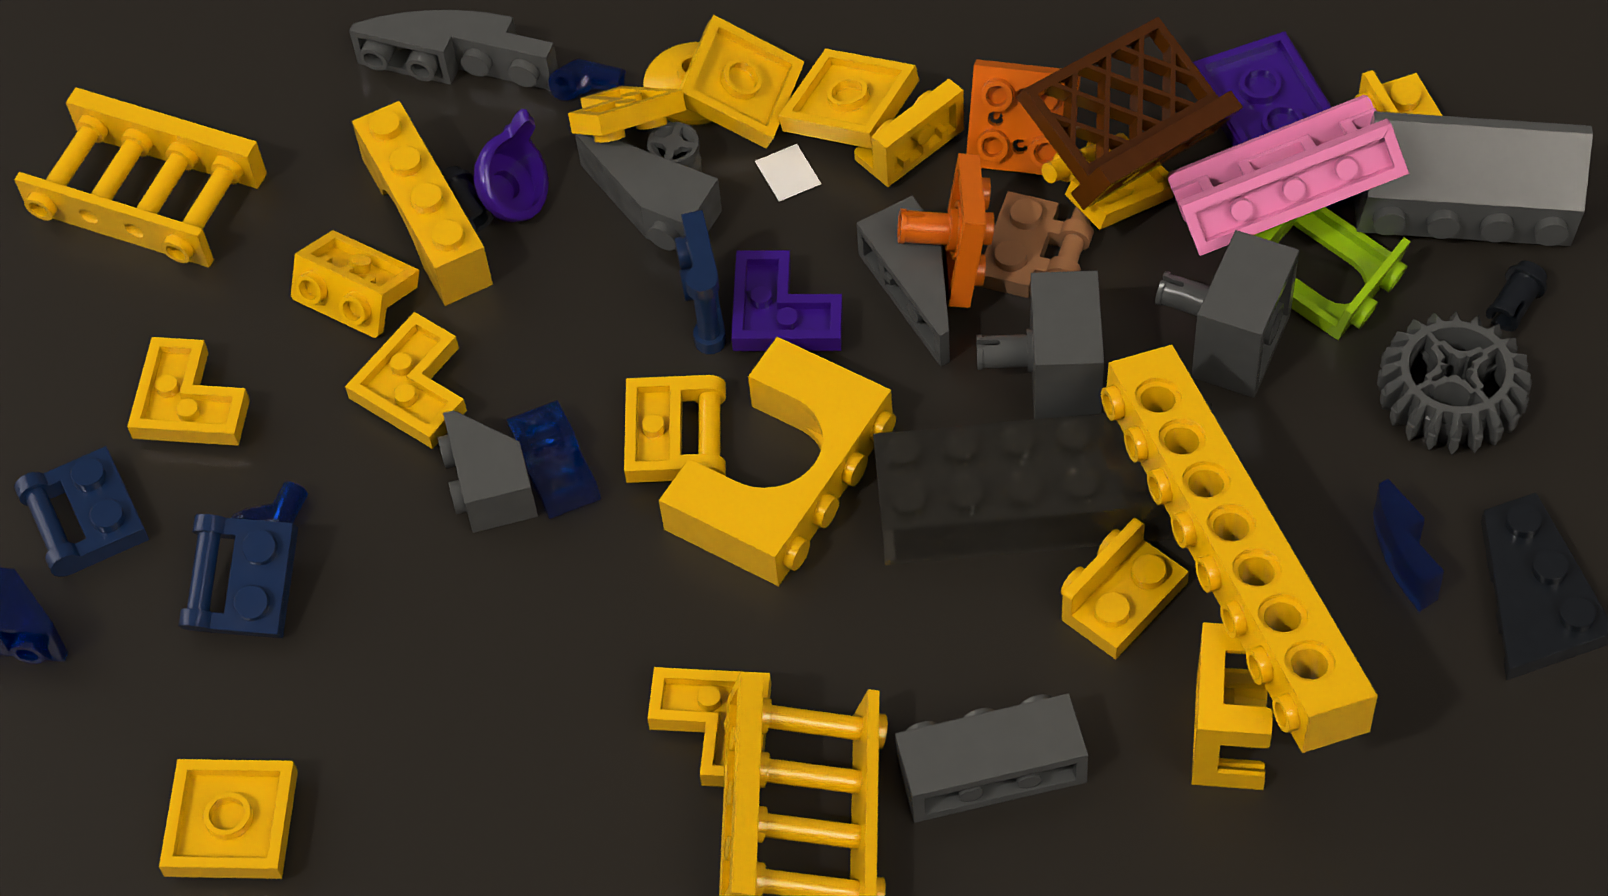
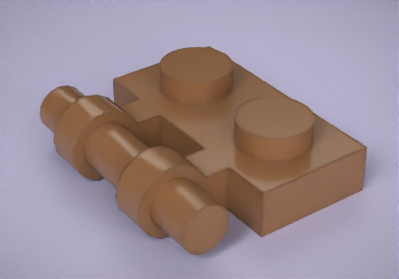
(1021, 240)

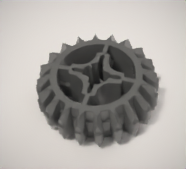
(1451, 399)

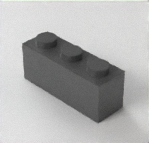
(991, 756)

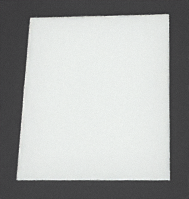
(788, 172)

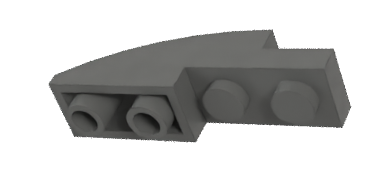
(444, 41)

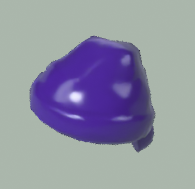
(512, 172)

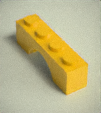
(431, 212)

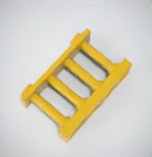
(139, 134)
(750, 769)

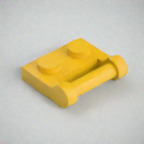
(655, 425)

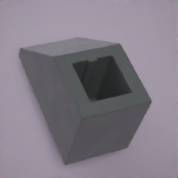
(490, 473)

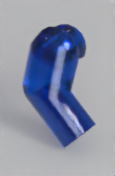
(583, 76)
(283, 509)

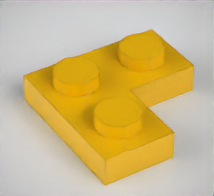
(623, 107)
(400, 383)
(175, 405)
(697, 703)

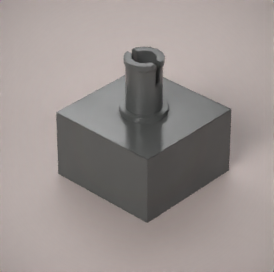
(1239, 312)
(1060, 346)

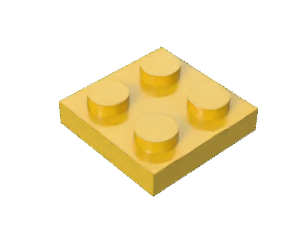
(740, 81)
(848, 97)
(229, 819)

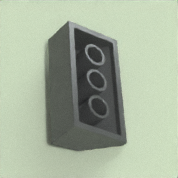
(1482, 181)

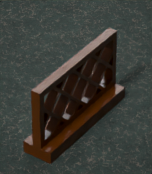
(1144, 150)

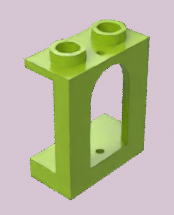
(1373, 261)

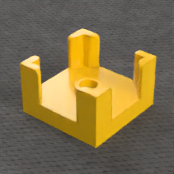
(1227, 713)

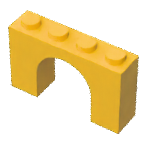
(773, 526)

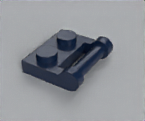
(701, 282)
(98, 503)
(257, 576)

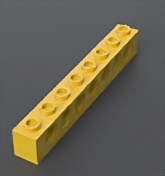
(1239, 551)

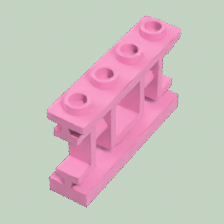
(1286, 173)

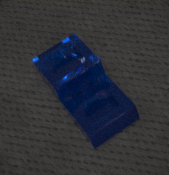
(554, 459)
(1399, 535)

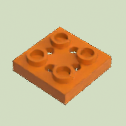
(996, 89)
(959, 230)

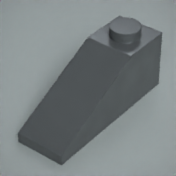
(650, 188)
(909, 275)

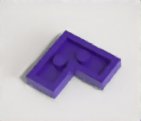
(768, 310)

